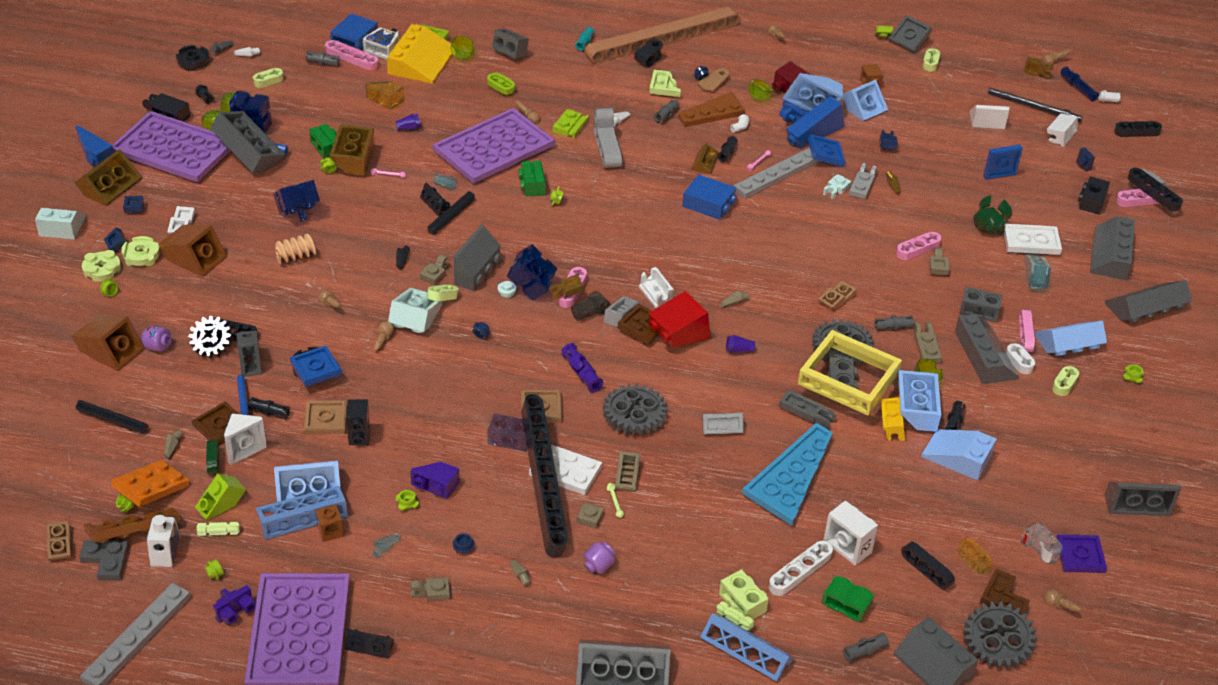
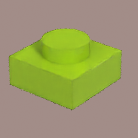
(883, 31)

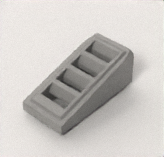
(618, 310)

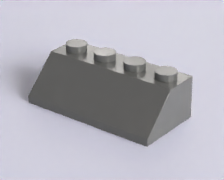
(246, 141)
(1113, 248)
(1150, 300)
(984, 350)
(622, 663)

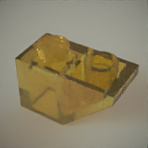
(385, 93)

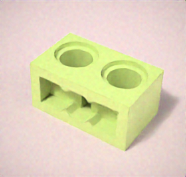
(743, 594)

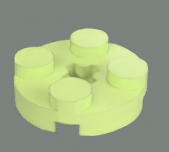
(133, 256)
(107, 259)

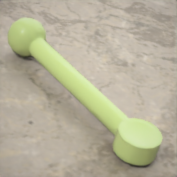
(611, 487)

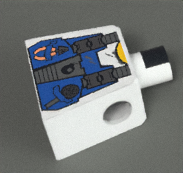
(381, 42)
(166, 533)

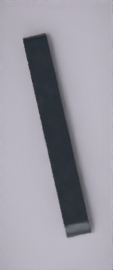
(544, 476)

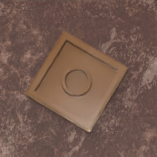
(551, 403)
(325, 417)

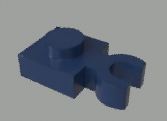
(888, 140)

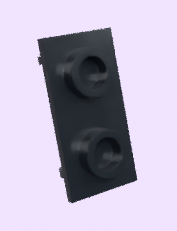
(434, 199)
(368, 643)

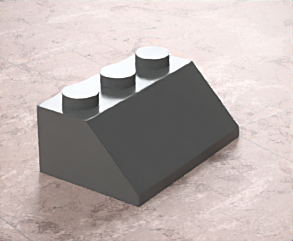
(476, 259)
(1141, 498)
(936, 655)

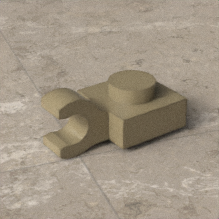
(938, 264)
(434, 273)
(435, 589)

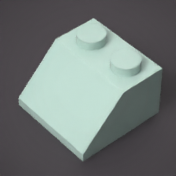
(59, 223)

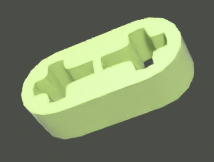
(931, 60)
(268, 78)
(442, 292)
(1068, 382)

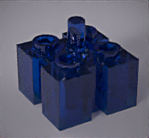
(254, 107)
(297, 199)
(532, 272)

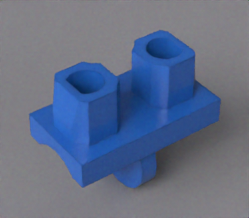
(791, 112)

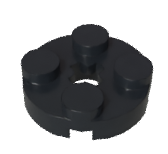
(192, 57)

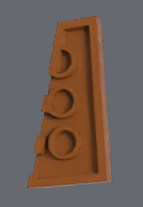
(713, 110)
(125, 528)

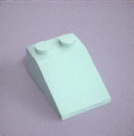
(413, 310)

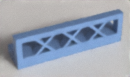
(302, 516)
(749, 638)

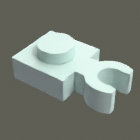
(836, 185)

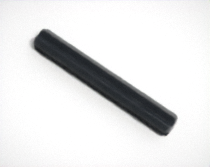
(451, 212)
(111, 416)

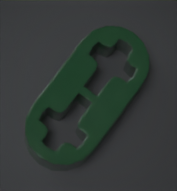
(212, 457)

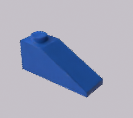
(94, 148)

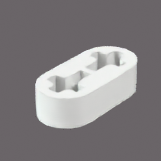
(1020, 358)

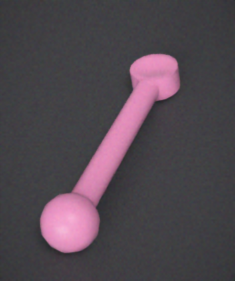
(750, 167)
(374, 171)

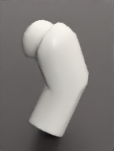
(741, 125)

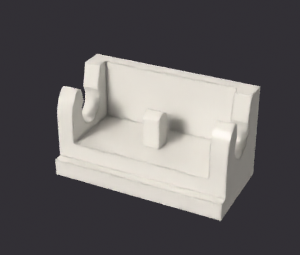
(1063, 128)
(656, 288)

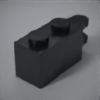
(167, 106)

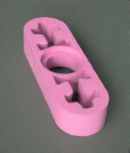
(1129, 198)
(908, 249)
(570, 301)
(1026, 330)

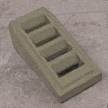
(631, 458)

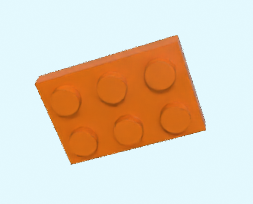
(150, 483)

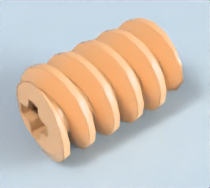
(294, 248)

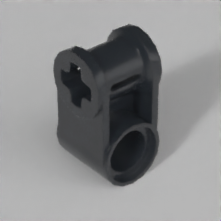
(649, 53)

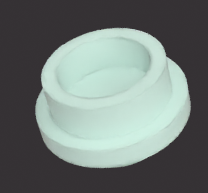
(506, 289)

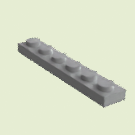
(775, 174)
(135, 636)

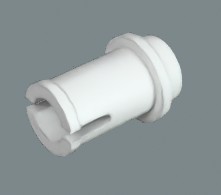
(1109, 96)

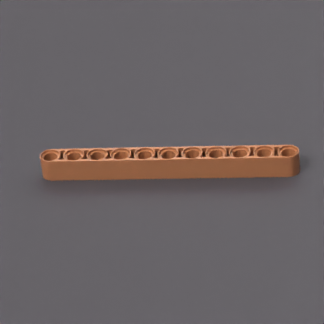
(666, 33)

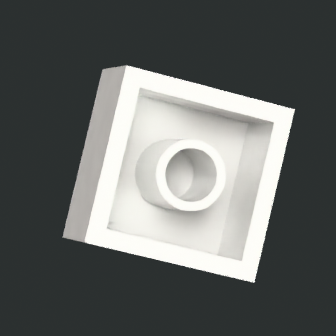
(850, 532)

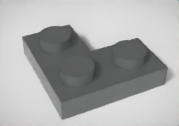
(110, 556)

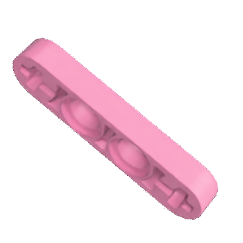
(352, 56)

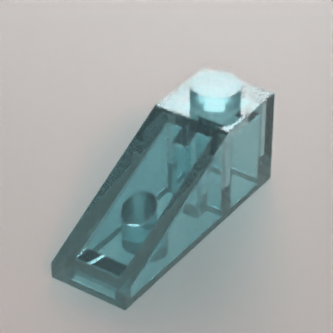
(1037, 271)

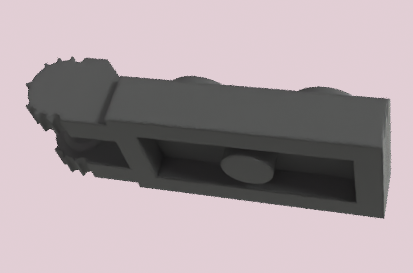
(807, 409)

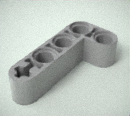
(606, 138)

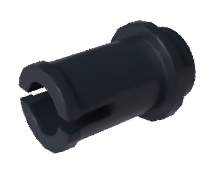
(202, 91)

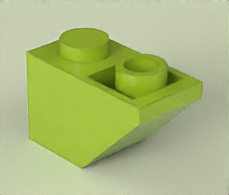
(220, 496)

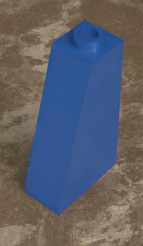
(820, 121)

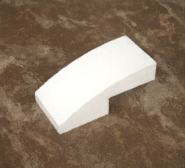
(182, 216)

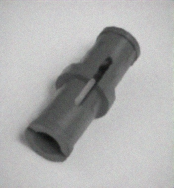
(322, 58)
(666, 110)
(894, 323)
(865, 647)

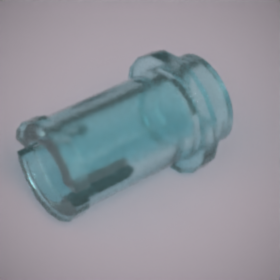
(448, 182)

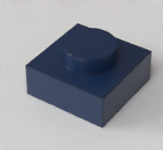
(1085, 159)
(133, 204)
(115, 239)

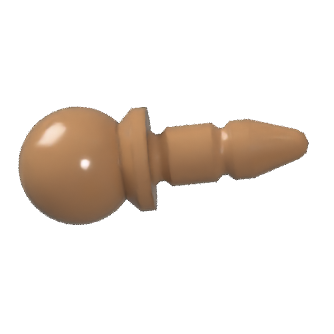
(775, 31)
(1051, 58)
(528, 113)
(327, 298)
(384, 331)
(1054, 598)

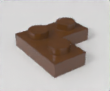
(637, 325)
(999, 590)

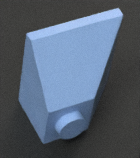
(865, 101)

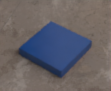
(826, 150)
(1002, 162)
(315, 366)

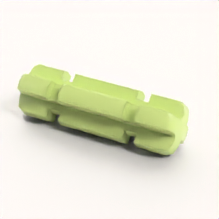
(218, 528)
(735, 616)

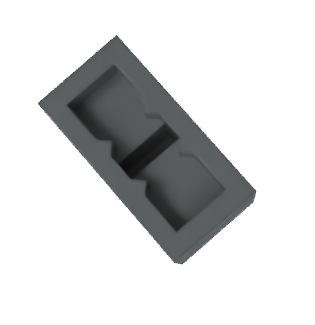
(510, 43)
(981, 303)
(843, 371)

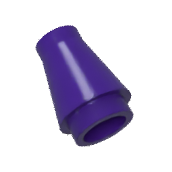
(409, 122)
(738, 344)

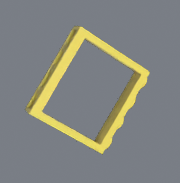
(839, 391)

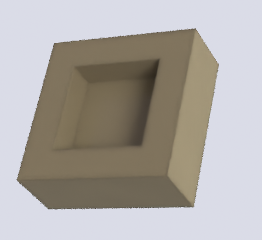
(590, 515)

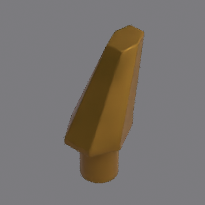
(893, 180)

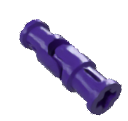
(582, 367)

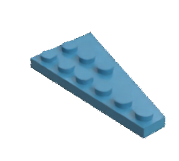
(787, 479)

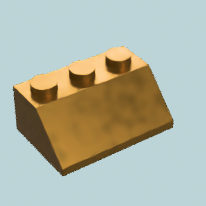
(353, 148)
(108, 178)

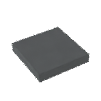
(910, 34)

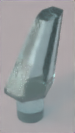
(384, 544)

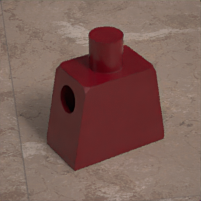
(786, 76)

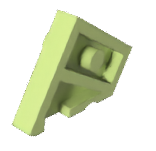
(663, 84)

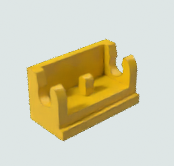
(892, 418)

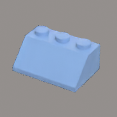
(1072, 337)
(920, 399)
(305, 479)

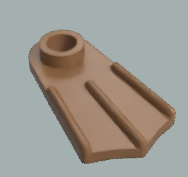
(714, 80)

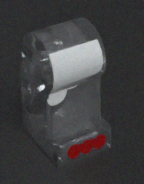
(1043, 542)

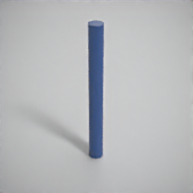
(242, 395)

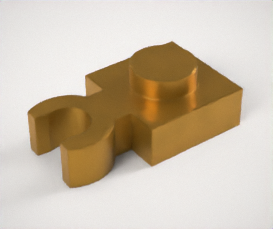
(1035, 67)
(569, 286)

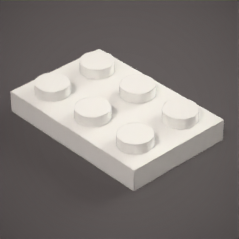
(1032, 239)
(574, 470)

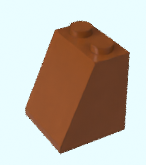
(193, 248)
(109, 340)

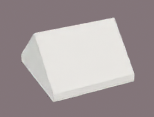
(989, 116)
(244, 437)

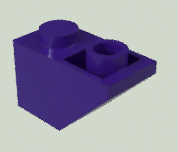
(436, 478)

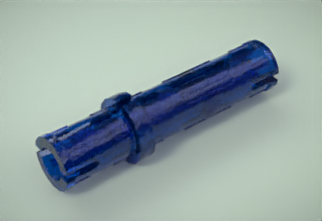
(1075, 79)

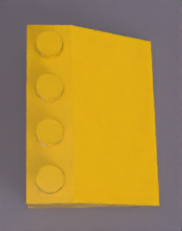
(419, 55)

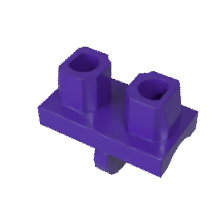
(232, 602)

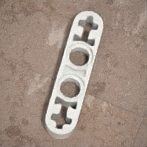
(798, 566)

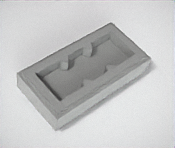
(722, 423)

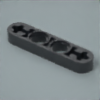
(1141, 179)

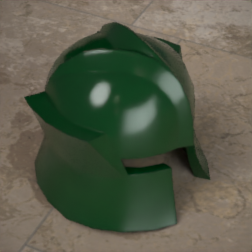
(990, 219)

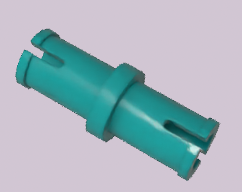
(584, 38)

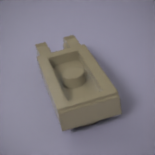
(927, 342)

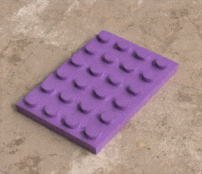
(493, 145)
(172, 146)
(298, 629)

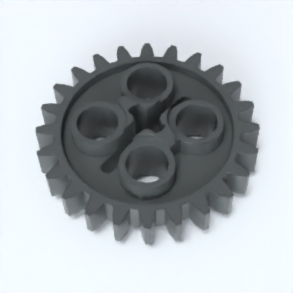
(846, 329)
(634, 409)
(999, 635)

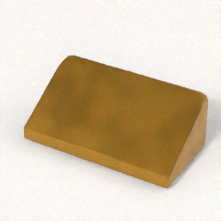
(705, 159)

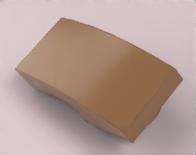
(838, 295)
(58, 540)

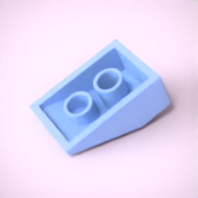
(812, 90)
(961, 451)

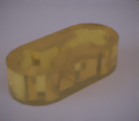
(974, 556)

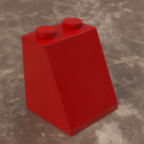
(680, 321)

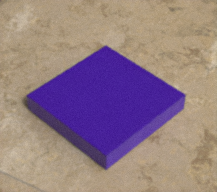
(1082, 554)

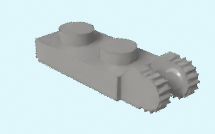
(863, 182)

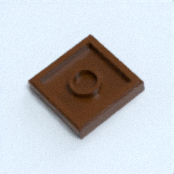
(214, 422)

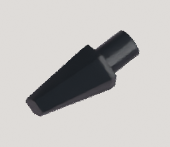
(401, 255)

